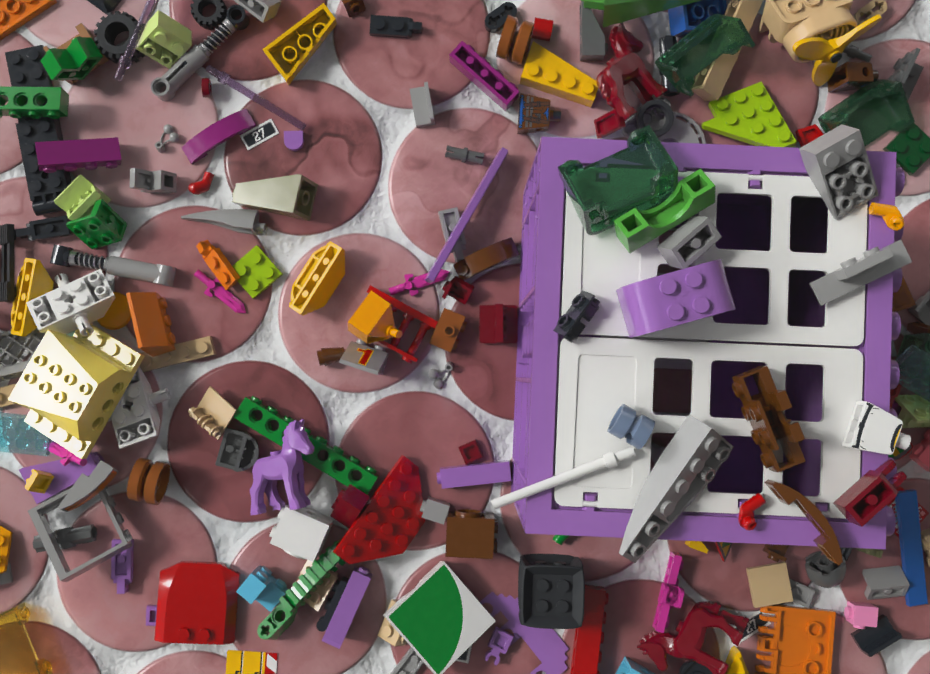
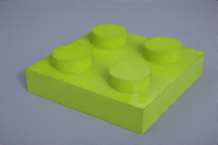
(256, 271)

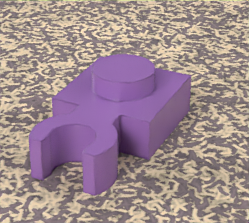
(499, 643)

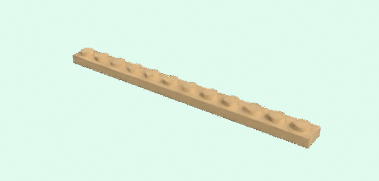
(183, 353)

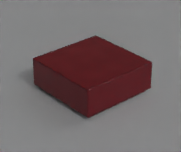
(470, 452)

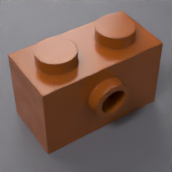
(448, 330)

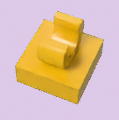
(39, 481)

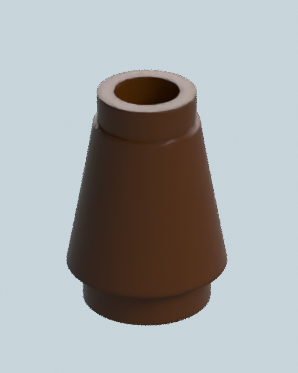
(329, 355)

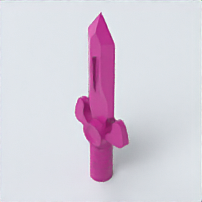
(417, 282)
(220, 292)
(60, 451)

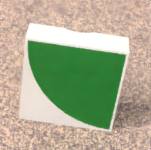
(439, 618)

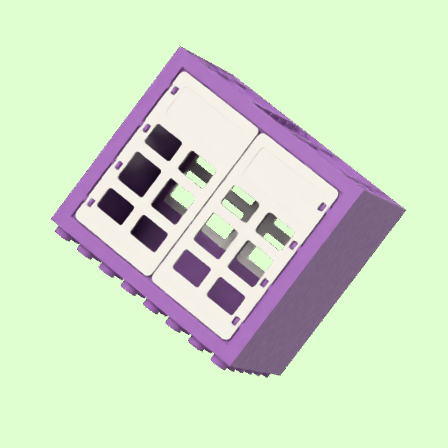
(823, 356)

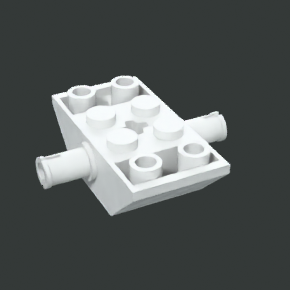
(72, 304)
(136, 413)

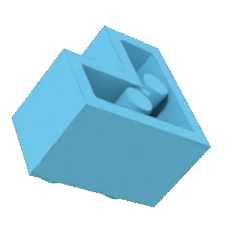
(263, 588)

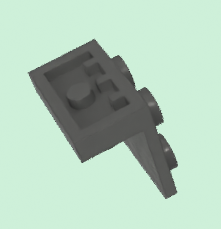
(907, 71)

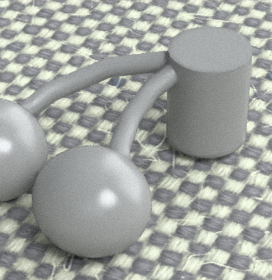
(174, 137)
(433, 373)

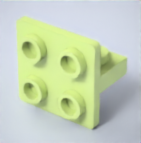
(80, 198)
(914, 411)

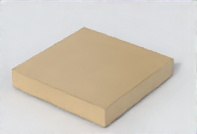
(769, 584)

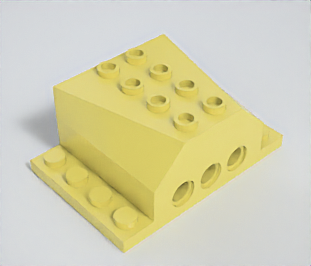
(75, 386)

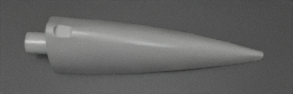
(238, 220)

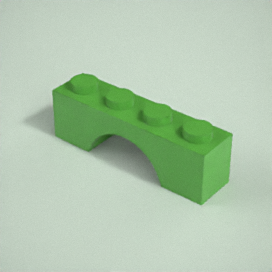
(688, 199)

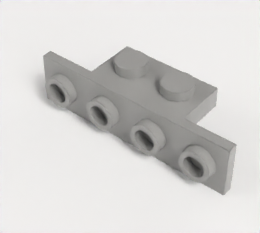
(860, 272)

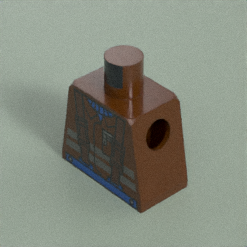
(852, 76)
(535, 114)

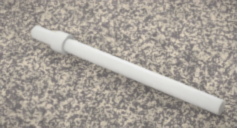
(609, 460)

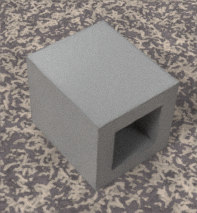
(434, 510)

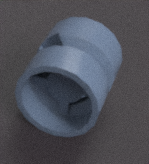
(632, 427)

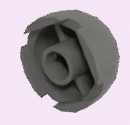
(823, 571)

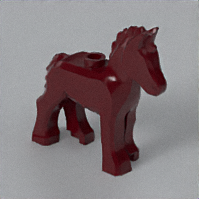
(625, 69)
(691, 636)

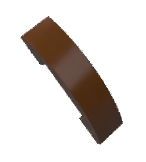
(827, 539)

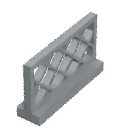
(14, 369)

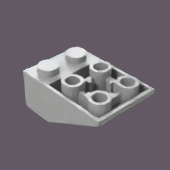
(840, 169)

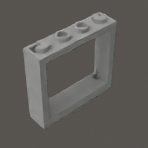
(50, 543)

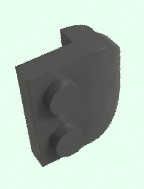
(237, 450)

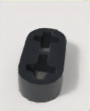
(497, 13)

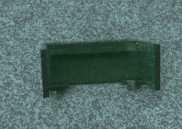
(700, 48)

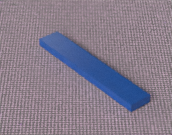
(911, 546)

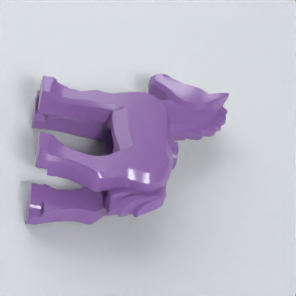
(285, 466)

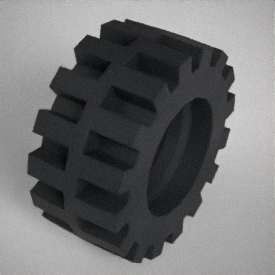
(212, 21)

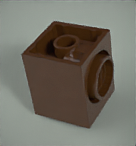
(471, 534)

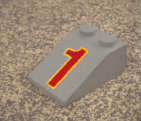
(365, 358)

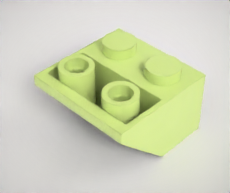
(164, 39)

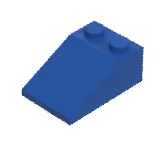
(689, 16)

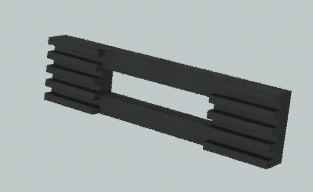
(7, 238)

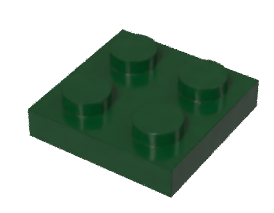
(911, 148)

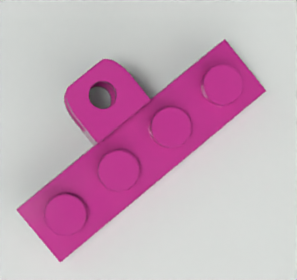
(670, 592)

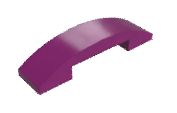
(217, 134)

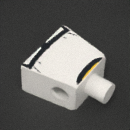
(874, 430)

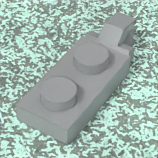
(448, 221)

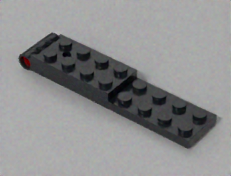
(28, 71)

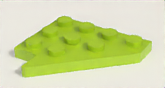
(750, 118)

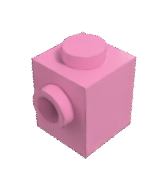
(861, 614)

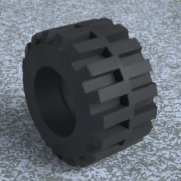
(109, 29)

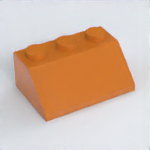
(151, 322)

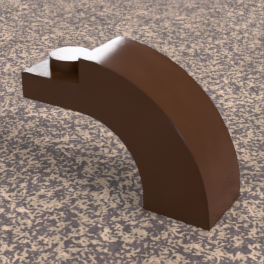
(486, 258)

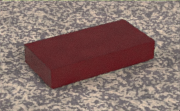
(608, 124)

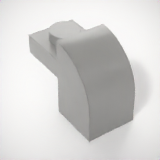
(153, 181)

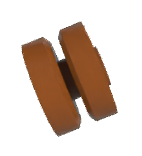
(514, 39)
(148, 481)

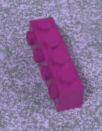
(484, 75)
(78, 154)

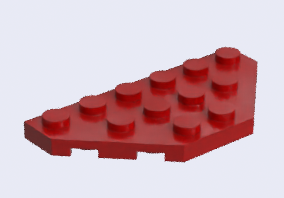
(388, 519)

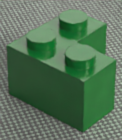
(72, 62)

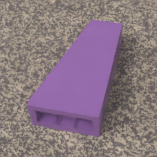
(63, 475)
(347, 607)

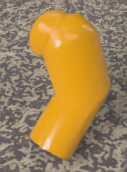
(889, 214)

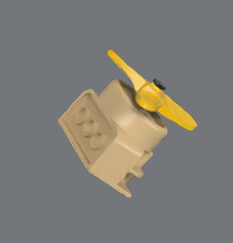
(814, 31)

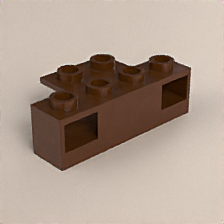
(769, 420)

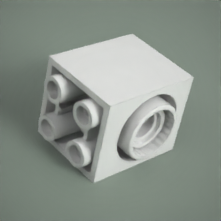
(301, 532)

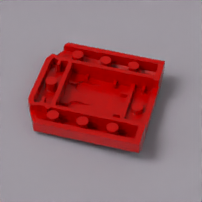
(197, 603)

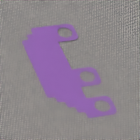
(543, 642)

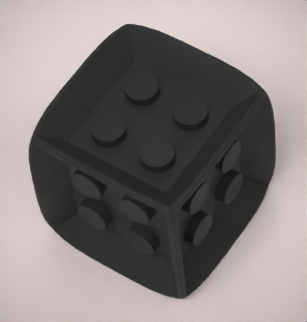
(551, 591)

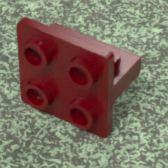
(498, 323)

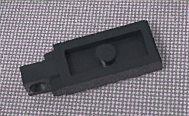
(394, 26)
(45, 229)

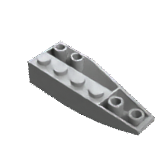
(673, 484)

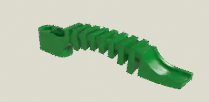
(299, 591)

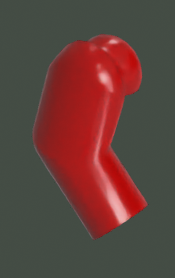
(202, 186)
(747, 511)

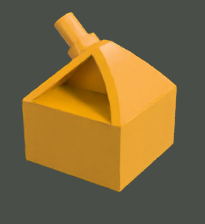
(373, 320)

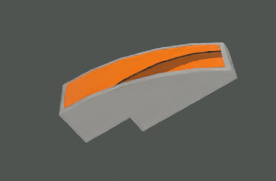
(88, 487)

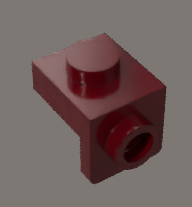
(458, 289)

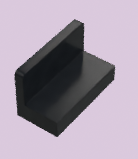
(874, 639)

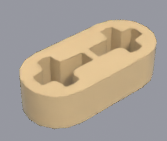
(867, 9)

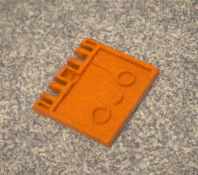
(799, 641)

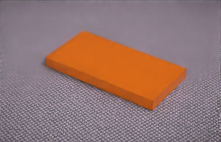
(19, 12)

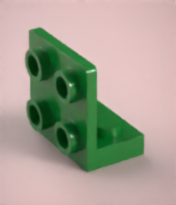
(100, 227)

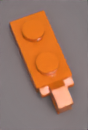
(218, 264)

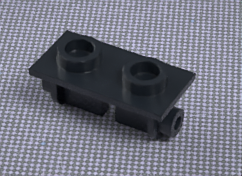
(583, 306)

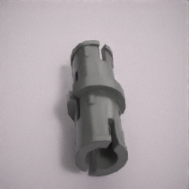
(464, 155)

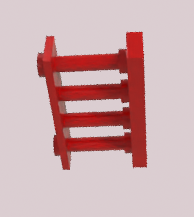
(409, 315)

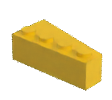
(300, 42)
(557, 77)

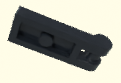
(331, 604)

